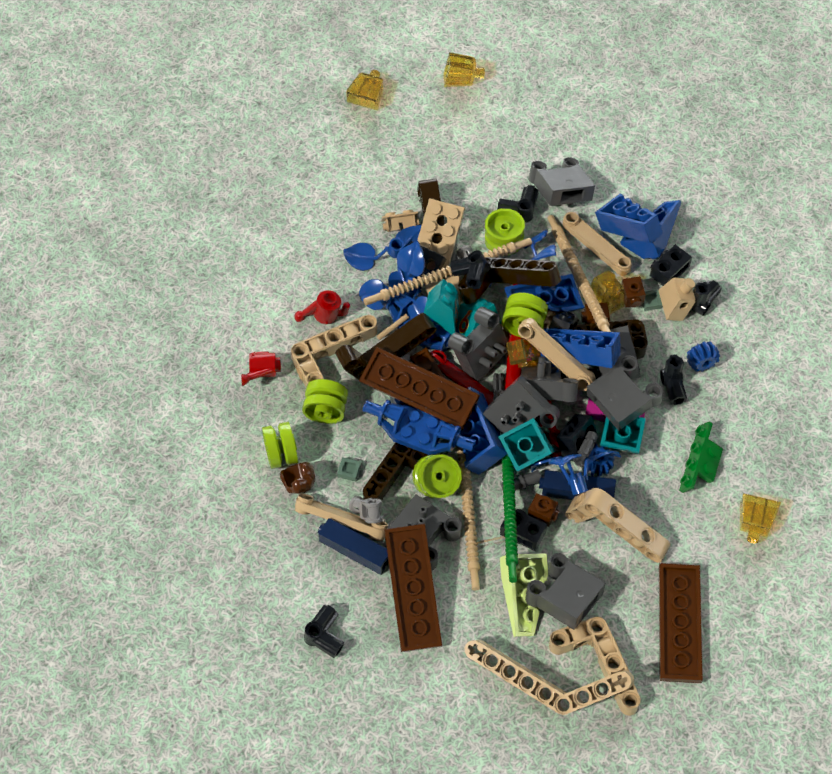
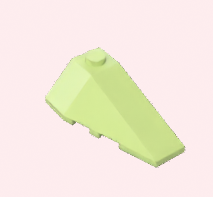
(530, 568)

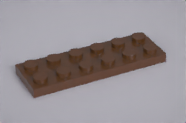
(419, 388)
(413, 588)
(680, 623)

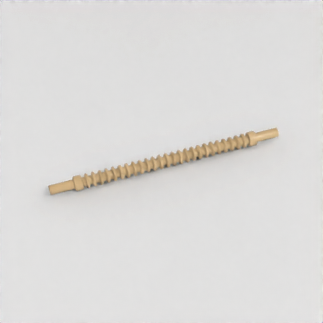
(578, 275)
(385, 294)
(473, 565)

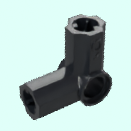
(525, 205)
(474, 266)
(704, 295)
(672, 378)
(324, 640)

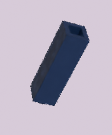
(556, 485)
(353, 546)

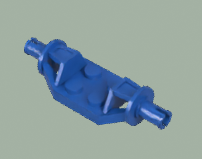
(403, 301)
(418, 429)

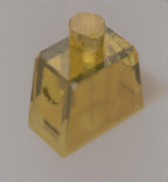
(461, 70)
(366, 90)
(608, 290)
(757, 516)

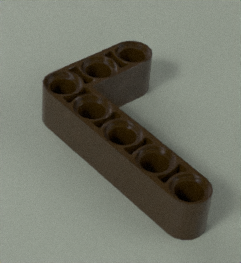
(512, 272)
(397, 343)

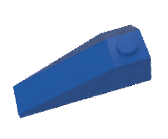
(667, 215)
(558, 298)

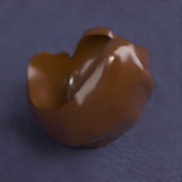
(298, 478)

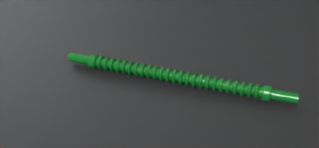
(510, 518)

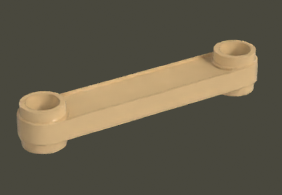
(597, 243)
(555, 353)
(307, 505)

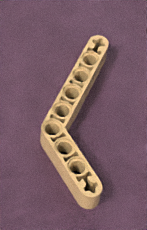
(540, 683)

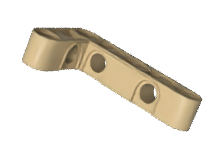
(322, 345)
(623, 522)
(606, 650)

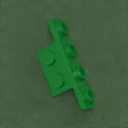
(702, 459)

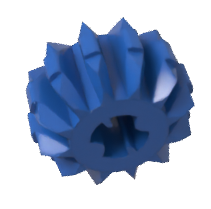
(703, 356)
(604, 464)

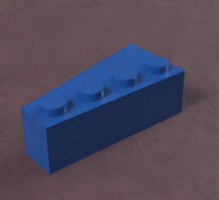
(629, 220)
(589, 347)
(488, 445)

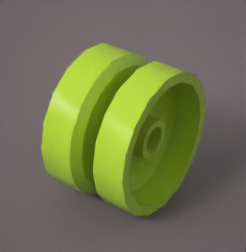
(503, 227)
(520, 307)
(325, 401)
(281, 444)
(437, 486)

